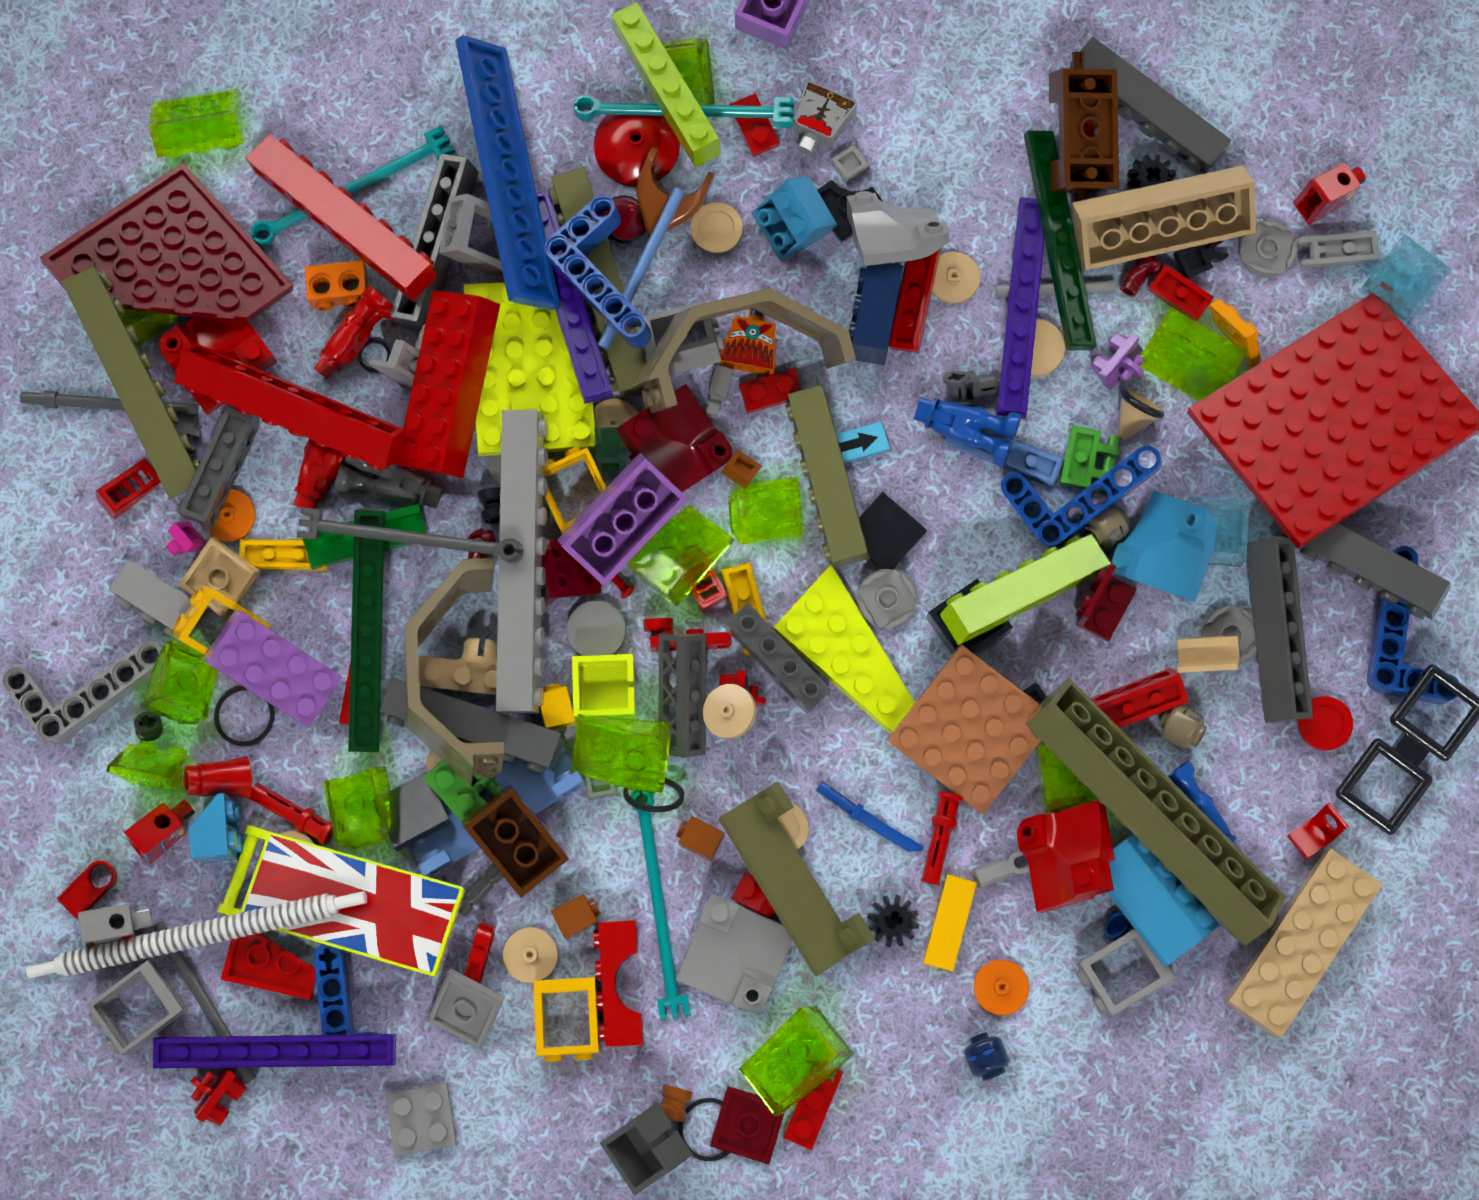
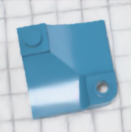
(1168, 547)

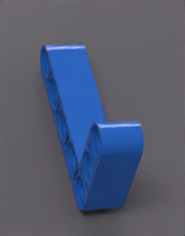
(591, 278)
(1083, 500)
(1396, 637)

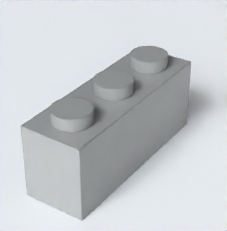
(151, 596)

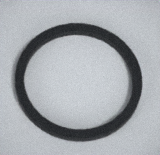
(241, 743)
(675, 805)
(680, 1130)

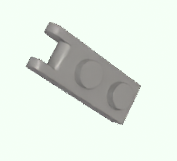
(1340, 249)

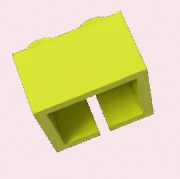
(604, 685)

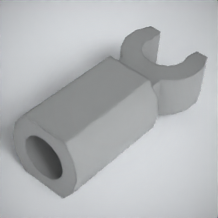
(718, 390)
(997, 870)

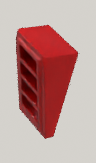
(124, 504)
(715, 598)

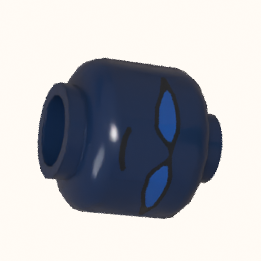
(986, 1056)

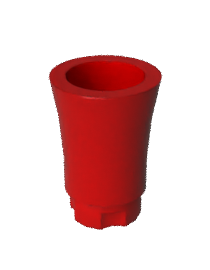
(227, 777)

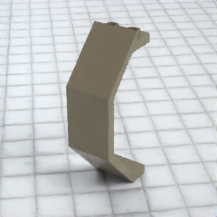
(831, 337)
(464, 758)

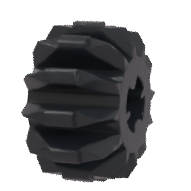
(1149, 167)
(886, 913)

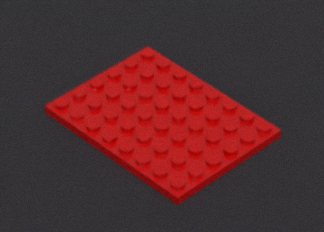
(1336, 419)

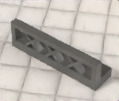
(219, 468)
(687, 695)

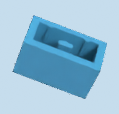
(794, 217)
(215, 832)

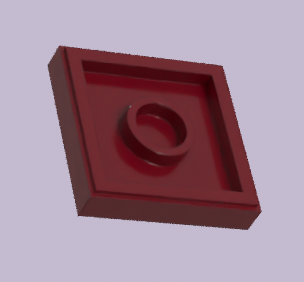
(746, 1126)

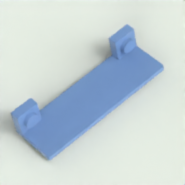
(536, 789)

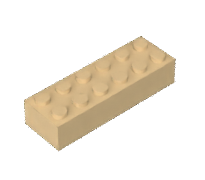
(1164, 217)
(1303, 943)

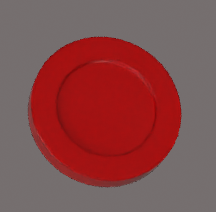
(1329, 726)

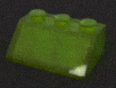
(196, 124)
(1191, 356)

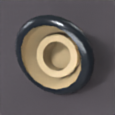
(1136, 413)

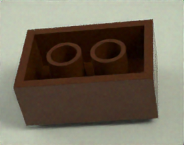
(515, 840)

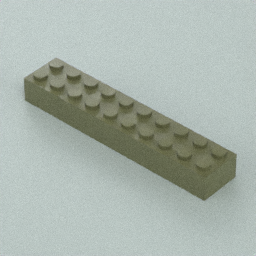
(1156, 812)

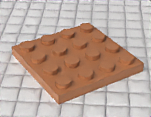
(969, 729)

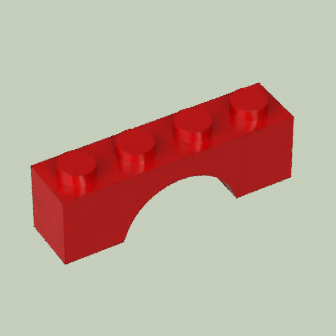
(616, 943)

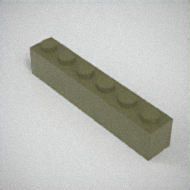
(828, 477)

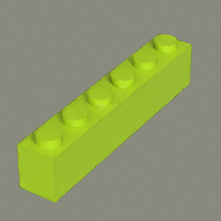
(666, 84)
(1024, 588)

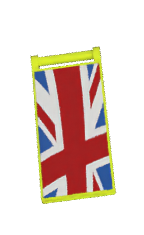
(401, 923)

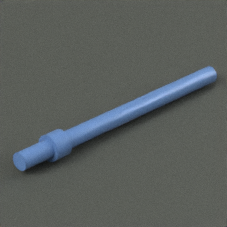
(645, 260)

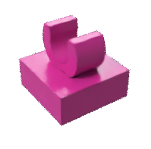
(185, 539)

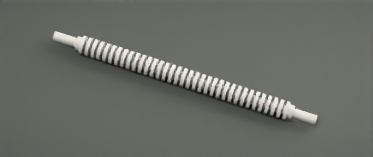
(196, 934)

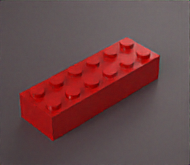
(448, 383)

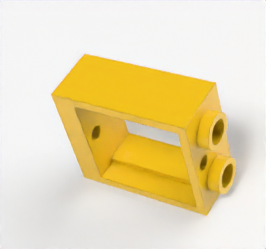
(571, 458)
(199, 601)
(554, 1054)

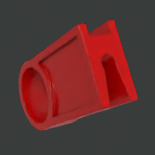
(82, 894)
(480, 952)

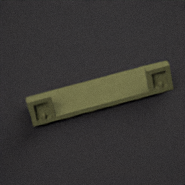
(789, 883)

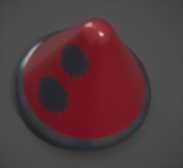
(632, 223)

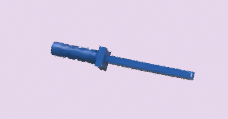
(857, 812)

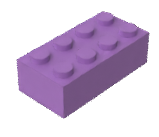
(771, 19)
(622, 519)
(272, 668)

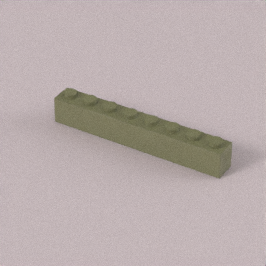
(573, 193)
(132, 380)

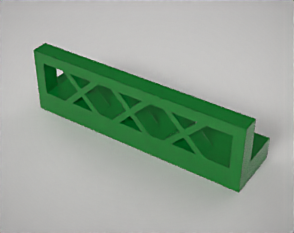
(338, 548)

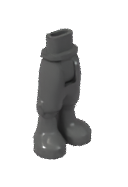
(394, 484)

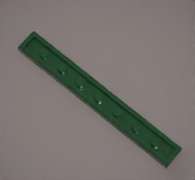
(1060, 244)
(366, 636)

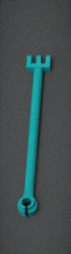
(781, 112)
(432, 146)
(672, 999)

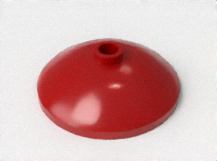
(623, 158)

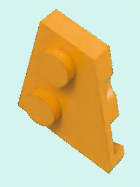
(1236, 330)

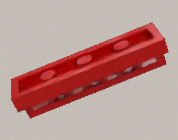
(1143, 697)

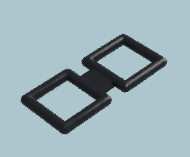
(1410, 750)

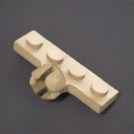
(466, 674)

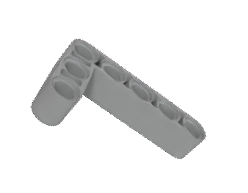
(86, 695)

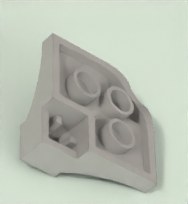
(893, 232)
(735, 954)

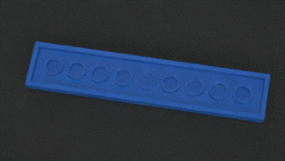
(507, 174)

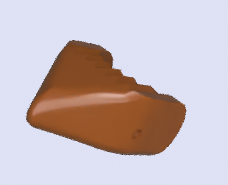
(654, 197)

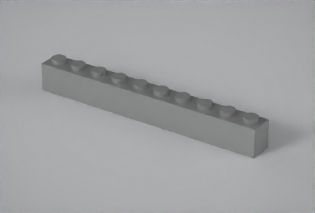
(520, 583)

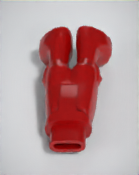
(353, 332)
(316, 474)

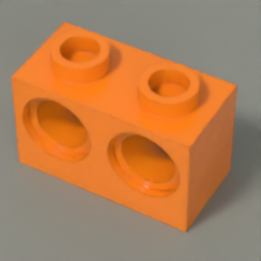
(337, 276)

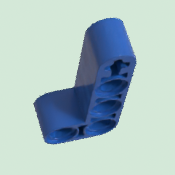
(340, 1002)

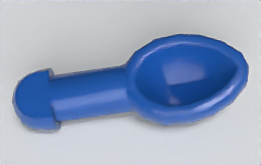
(1116, 926)

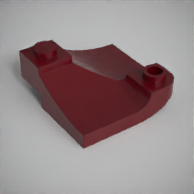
(677, 440)

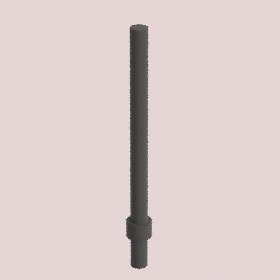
(53, 399)
(203, 999)

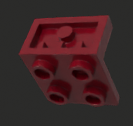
(565, 575)
(1107, 605)

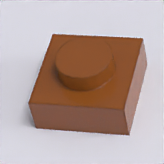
(741, 469)

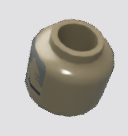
(1108, 527)
(1183, 727)

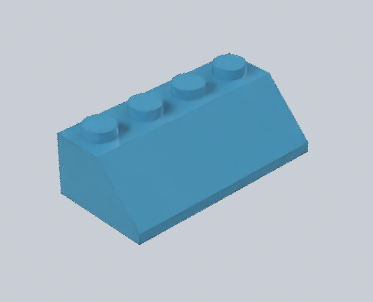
(1157, 902)

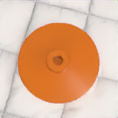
(235, 518)
(1001, 987)

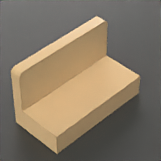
(1208, 653)

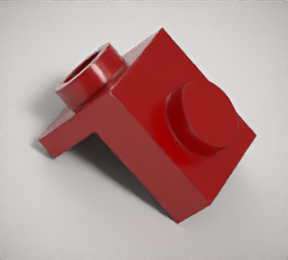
(750, 895)

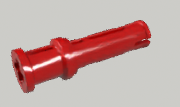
(304, 819)
(943, 820)

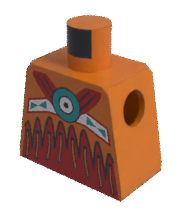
(750, 345)

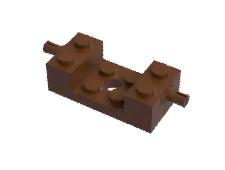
(1085, 161)

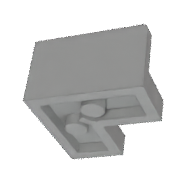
(401, 362)

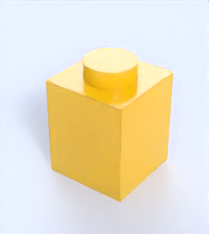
(557, 707)

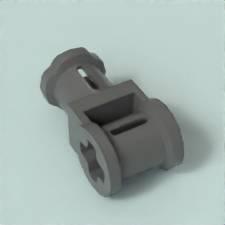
(967, 387)

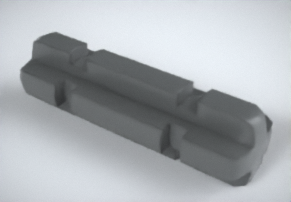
(479, 889)

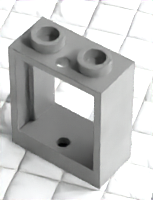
(457, 233)
(689, 355)
(163, 989)
(1102, 1000)

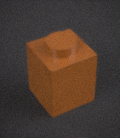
(700, 838)
(576, 916)

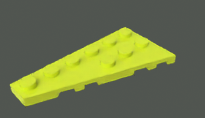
(840, 645)

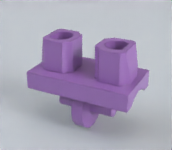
(1124, 362)

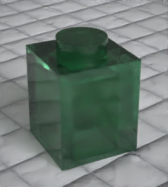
(609, 449)

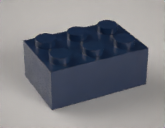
(875, 311)

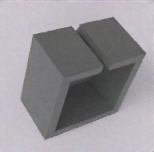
(646, 1149)

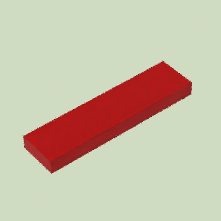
(914, 303)

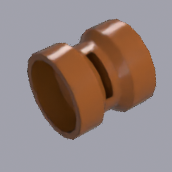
(675, 1102)

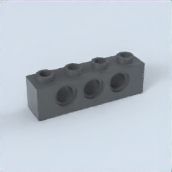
(777, 658)

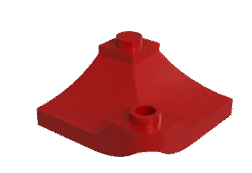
(223, 336)
(1067, 855)

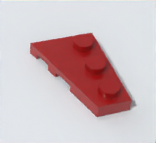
(267, 966)

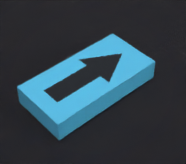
(863, 442)

